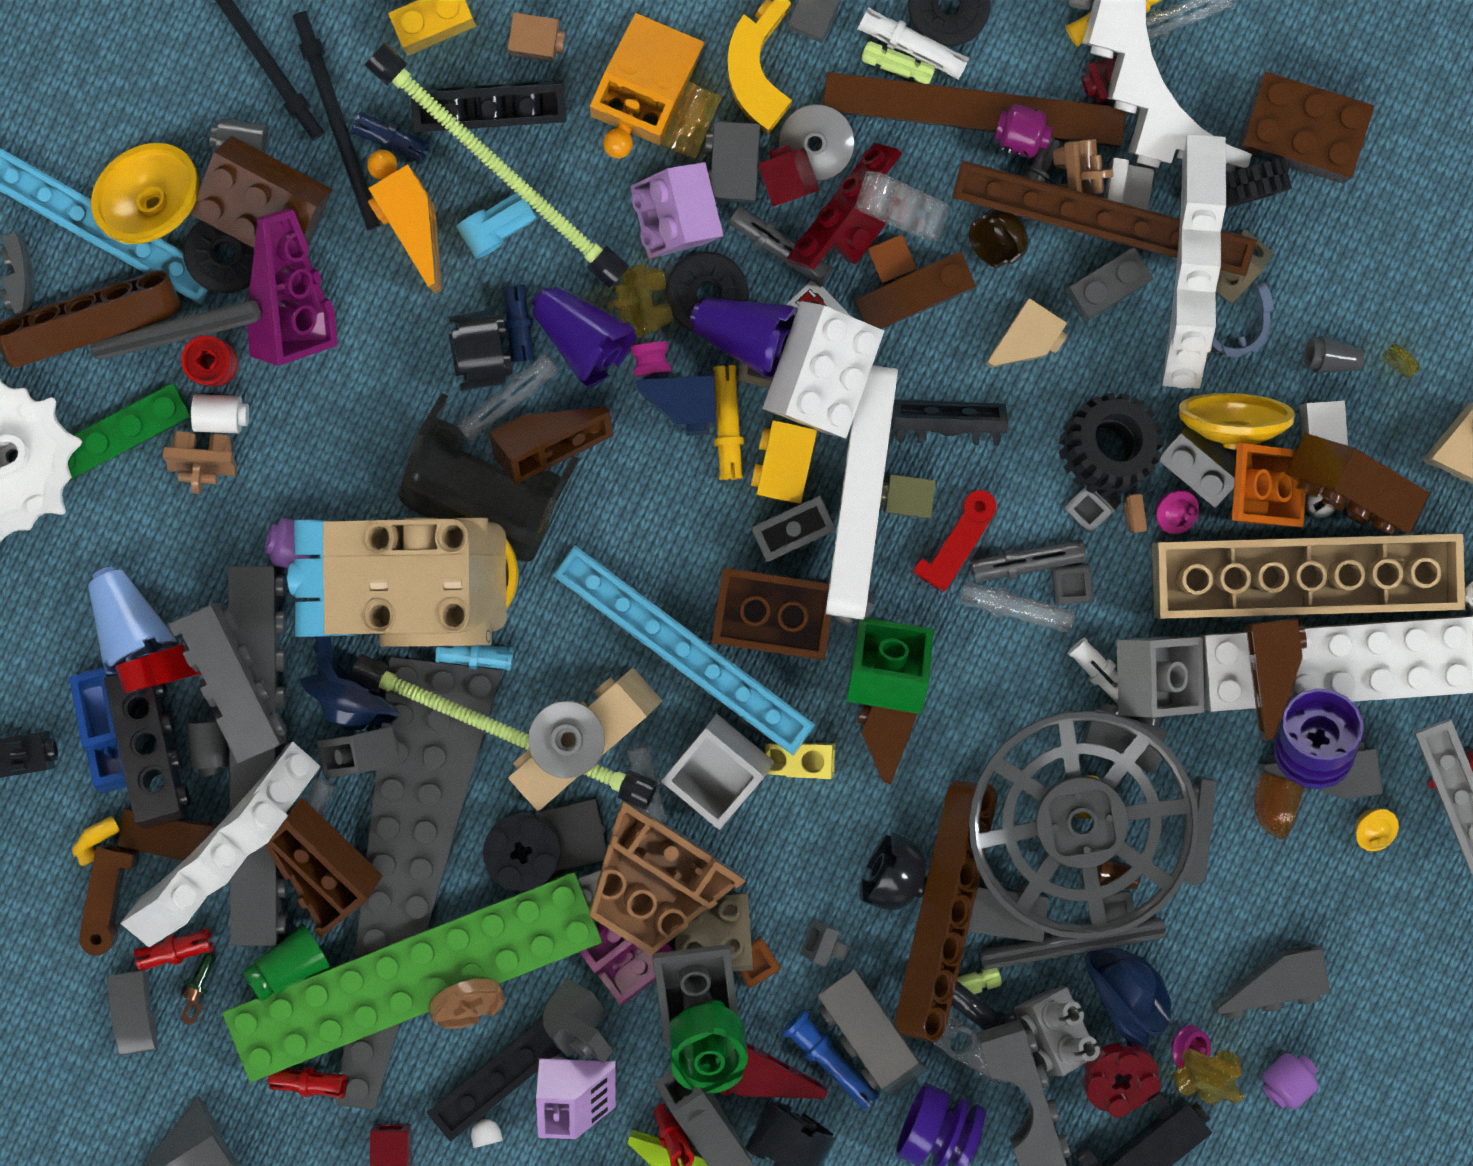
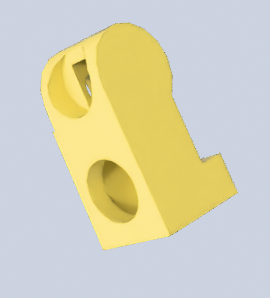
(810, 760)

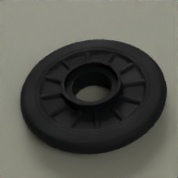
(949, 29)
(207, 269)
(699, 269)

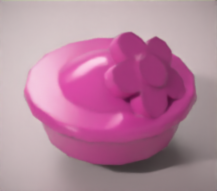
(1177, 511)

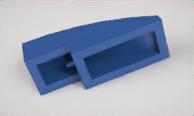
(97, 730)

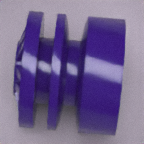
(1320, 720)
(938, 1131)

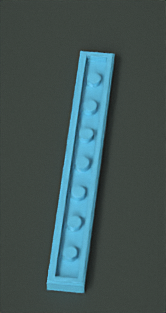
(74, 213)
(684, 650)

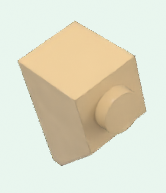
(1029, 336)

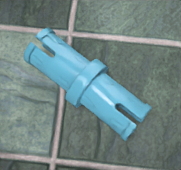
(476, 656)

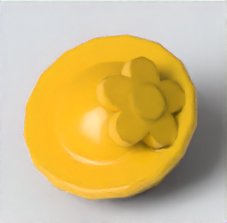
(1376, 829)

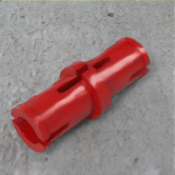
(174, 949)
(309, 1082)
(673, 1137)

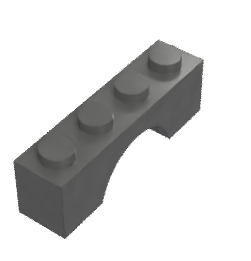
(1010, 1058)

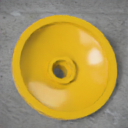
(145, 193)
(1236, 417)

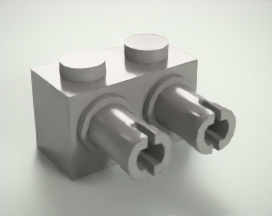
(1057, 1031)

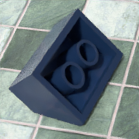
(684, 401)

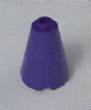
(745, 330)
(583, 334)

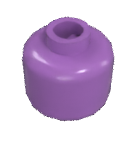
(280, 544)
(1290, 1081)

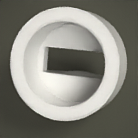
(1323, 512)
(485, 1133)

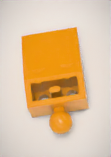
(647, 80)
(409, 210)

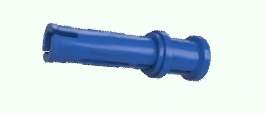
(818, 1047)

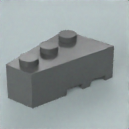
(870, 1034)

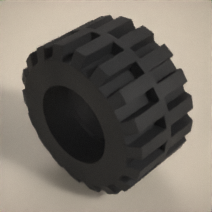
(1134, 429)

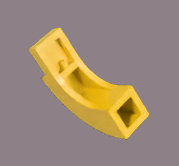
(751, 89)

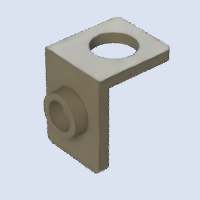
(1233, 285)

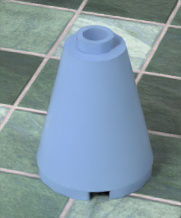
(124, 620)

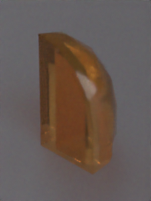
(1277, 804)

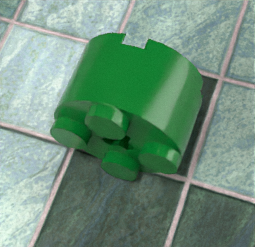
(708, 1047)

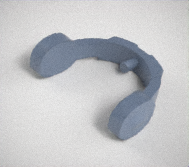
(1265, 305)

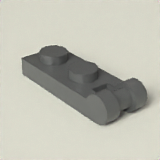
(1205, 797)

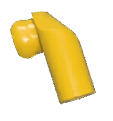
(90, 837)

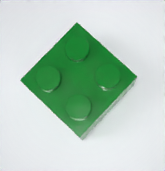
(890, 665)

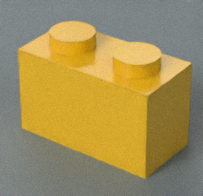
(430, 22)
(785, 462)

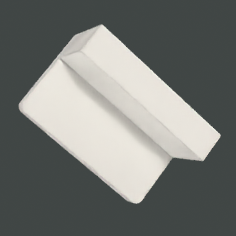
(1130, 183)

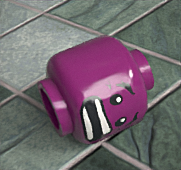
(1022, 131)

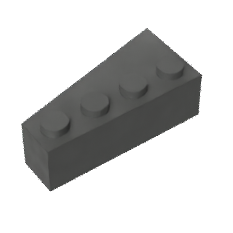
(230, 681)

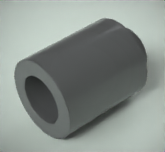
(250, 133)
(207, 748)

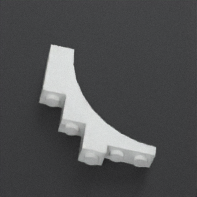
(1136, 82)
(1197, 261)
(219, 856)

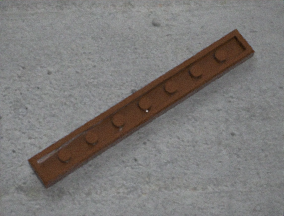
(967, 107)
(1088, 213)

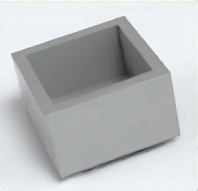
(718, 771)

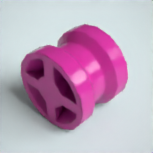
(650, 359)

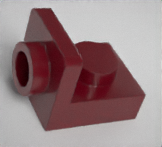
(1097, 79)

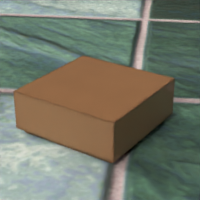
(1134, 513)

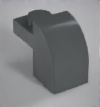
(572, 1020)

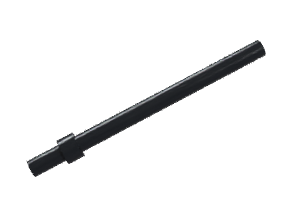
(312, 52)
(295, 103)

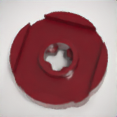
(1125, 1095)

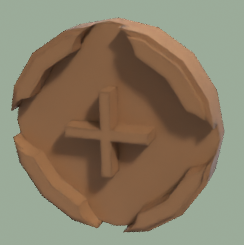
(465, 1002)

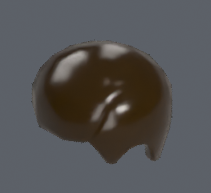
(998, 238)

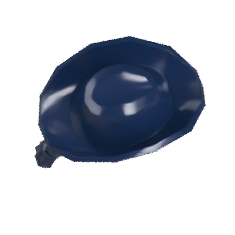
(341, 699)
(1130, 993)

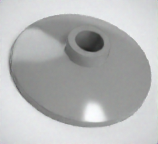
(830, 128)
(547, 739)

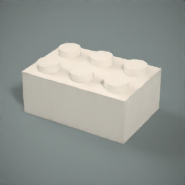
(823, 369)

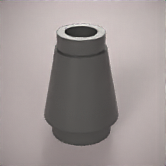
(1332, 356)

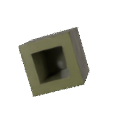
(908, 496)

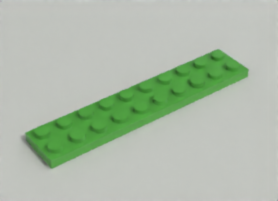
(406, 975)

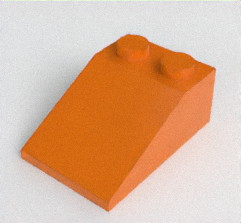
(1263, 489)

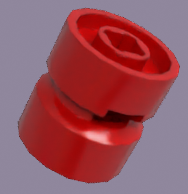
(209, 361)

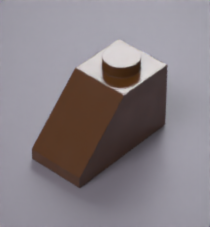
(885, 736)

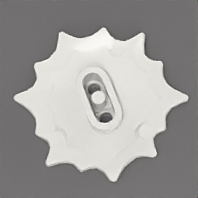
(41, 470)

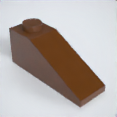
(916, 292)
(546, 439)
(1274, 663)
(169, 840)

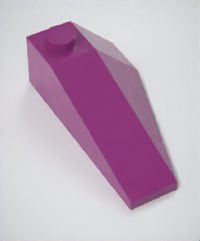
(292, 305)

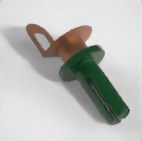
(196, 987)

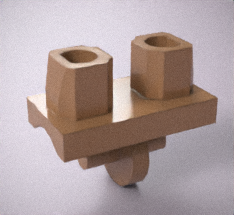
(1082, 166)
(197, 465)

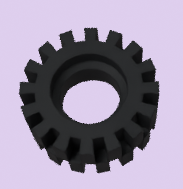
(1257, 182)

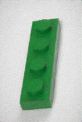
(128, 429)

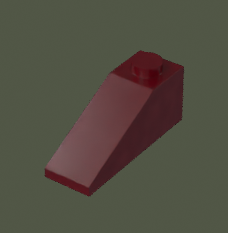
(773, 1078)

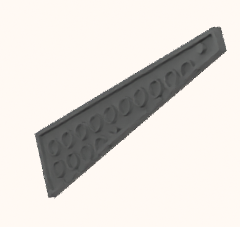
(414, 831)

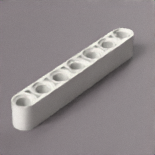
(861, 496)

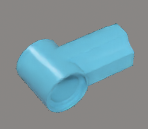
(488, 229)

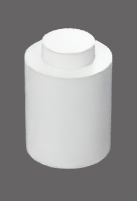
(218, 413)

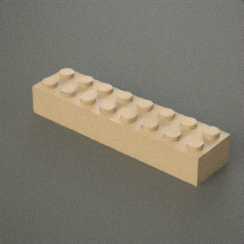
(1308, 576)

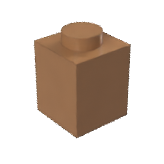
(536, 38)

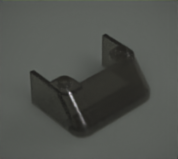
(454, 484)

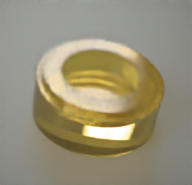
(1401, 361)

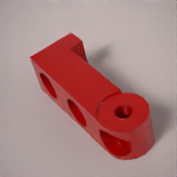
(976, 514)
(155, 669)

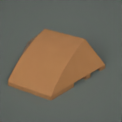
(655, 881)

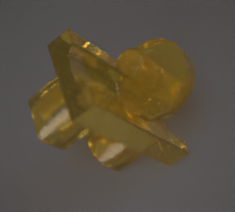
(690, 120)
(636, 301)
(1210, 1076)

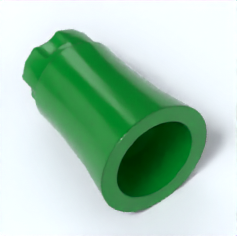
(286, 964)

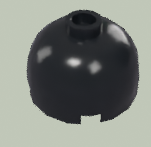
(895, 874)

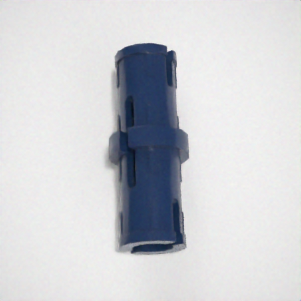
(390, 137)
(518, 323)

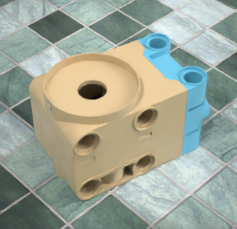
(401, 580)

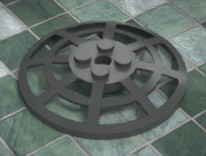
(1100, 841)

